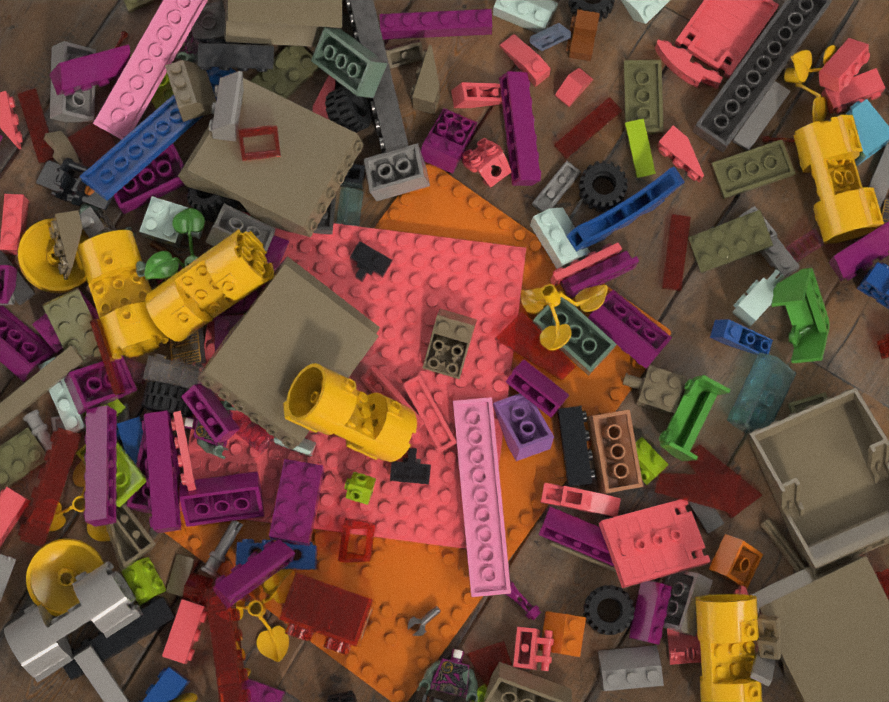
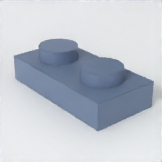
(550, 37)

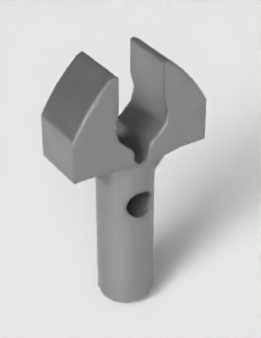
(424, 620)

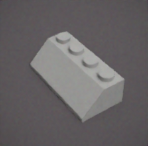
(81, 104)

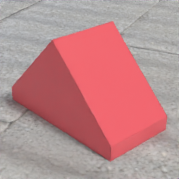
(573, 86)

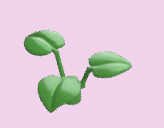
(161, 264)

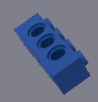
(307, 561)

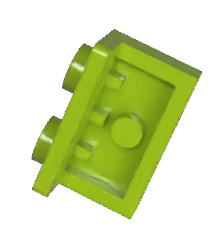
(650, 461)
(143, 580)

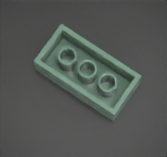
(349, 62)
(587, 343)

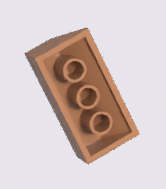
(614, 451)

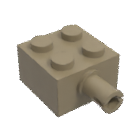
(657, 389)

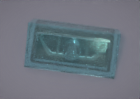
(350, 206)

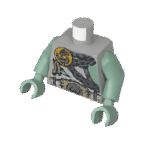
(95, 221)

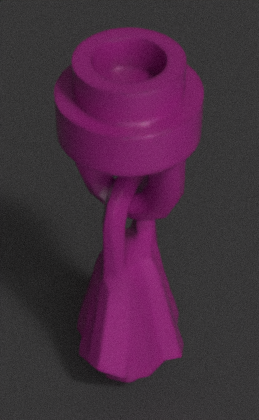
(515, 594)

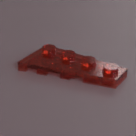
(709, 464)

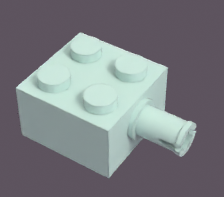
(158, 222)
(759, 298)

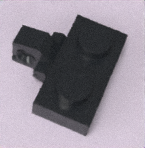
(369, 261)
(410, 470)

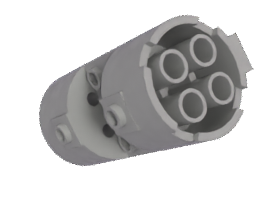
(41, 640)

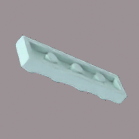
(65, 405)

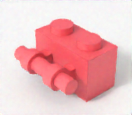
(528, 647)

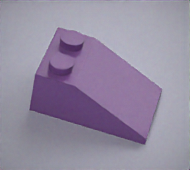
(523, 426)

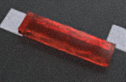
(36, 124)
(587, 128)
(676, 252)
(109, 362)

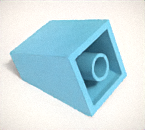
(871, 129)

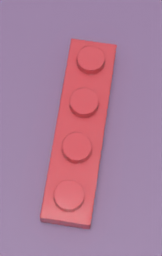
(590, 260)
(378, 383)
(429, 413)
(182, 444)

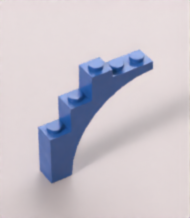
(626, 212)

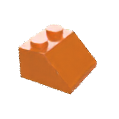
(736, 561)
(567, 633)

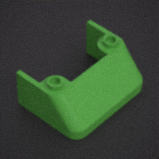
(807, 315)
(690, 416)

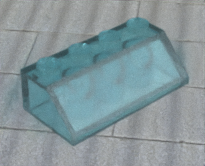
(761, 394)

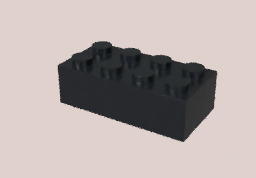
(227, 55)

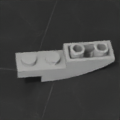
(778, 254)

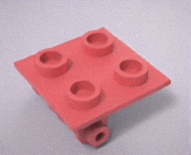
(683, 648)

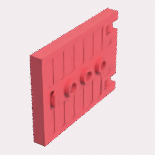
(726, 31)
(653, 542)

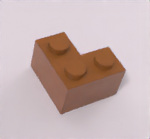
(584, 30)

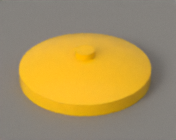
(40, 264)
(54, 571)

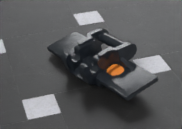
(67, 188)

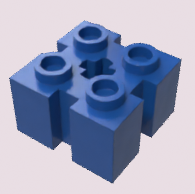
(877, 284)

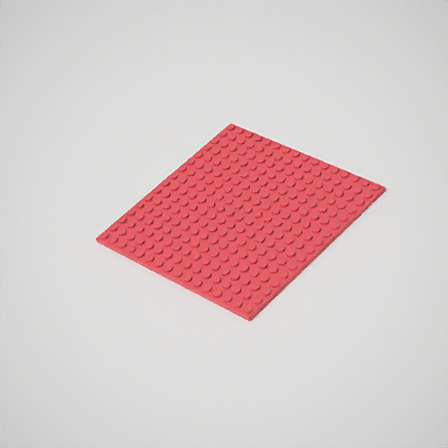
(422, 279)

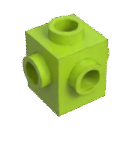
(360, 487)

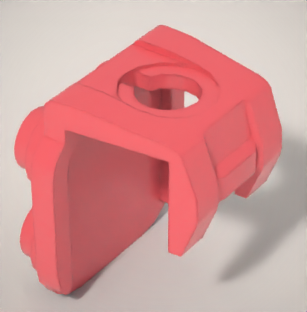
(483, 158)

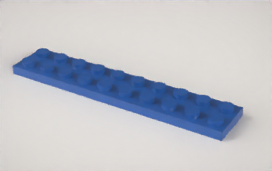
(142, 145)

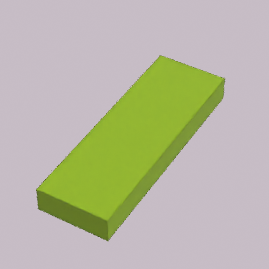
(640, 148)

